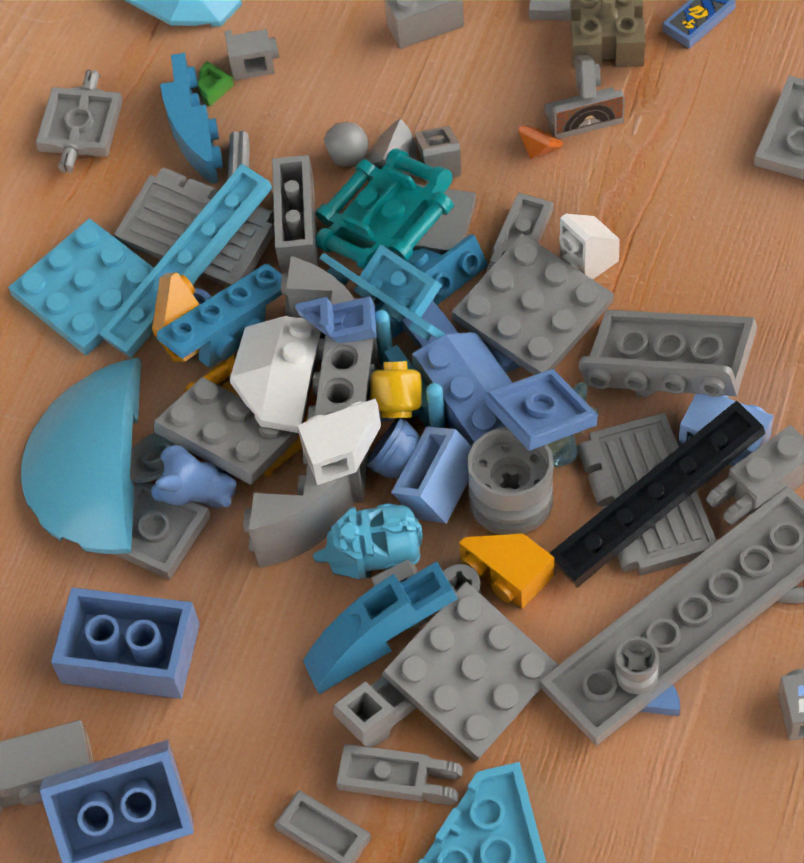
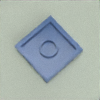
(541, 409)

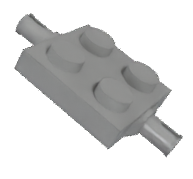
(79, 121)

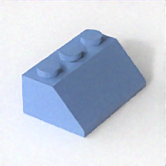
(465, 373)

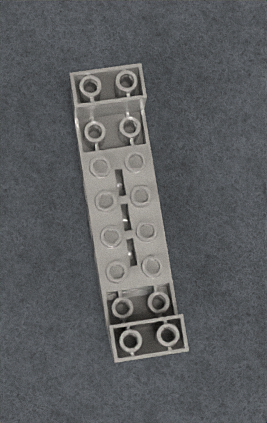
(292, 524)

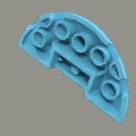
(81, 461)

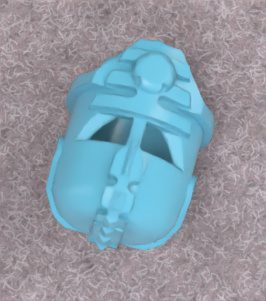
(372, 541)

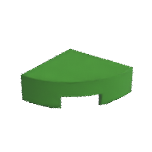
(213, 83)

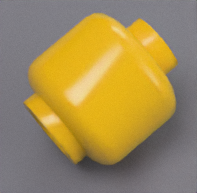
(396, 390)

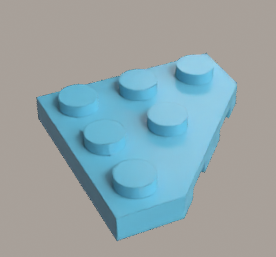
(490, 823)

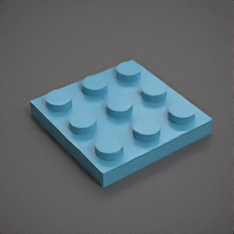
(81, 284)

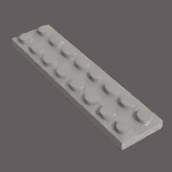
(686, 616)

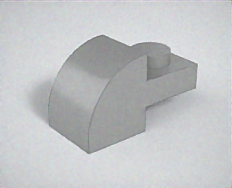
(372, 711)

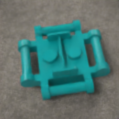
(387, 211)

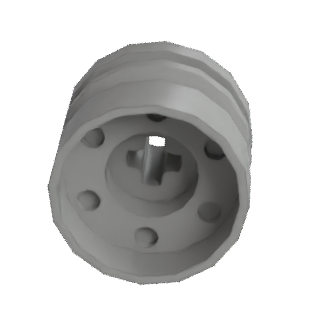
(509, 484)

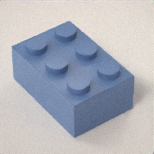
(126, 643)
(117, 805)

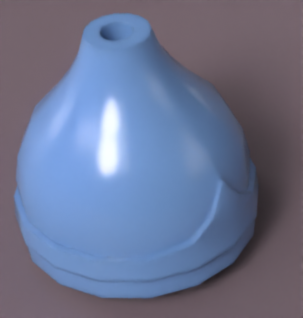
(393, 449)

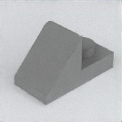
(440, 148)

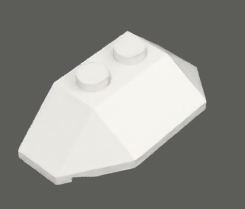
(277, 370)

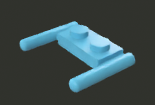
(432, 408)

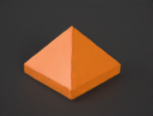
(537, 141)

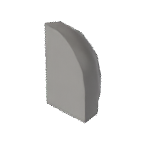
(396, 136)

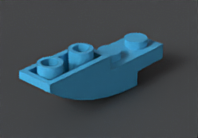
(190, 120)
(380, 614)

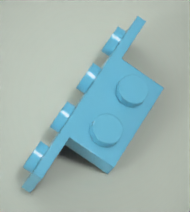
(396, 283)

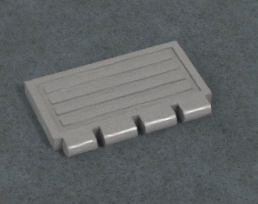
(168, 208)
(616, 462)

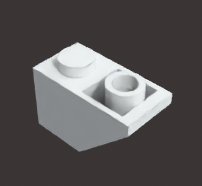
(587, 244)
(339, 440)

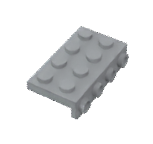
(670, 352)

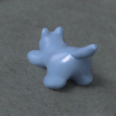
(191, 480)

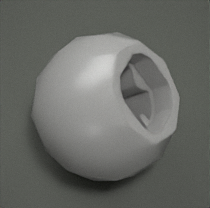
(346, 144)

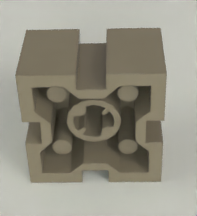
(608, 31)

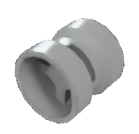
(637, 655)

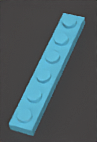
(188, 255)

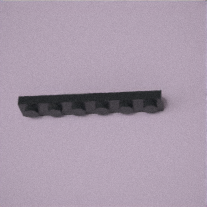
(657, 493)

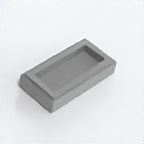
(322, 830)

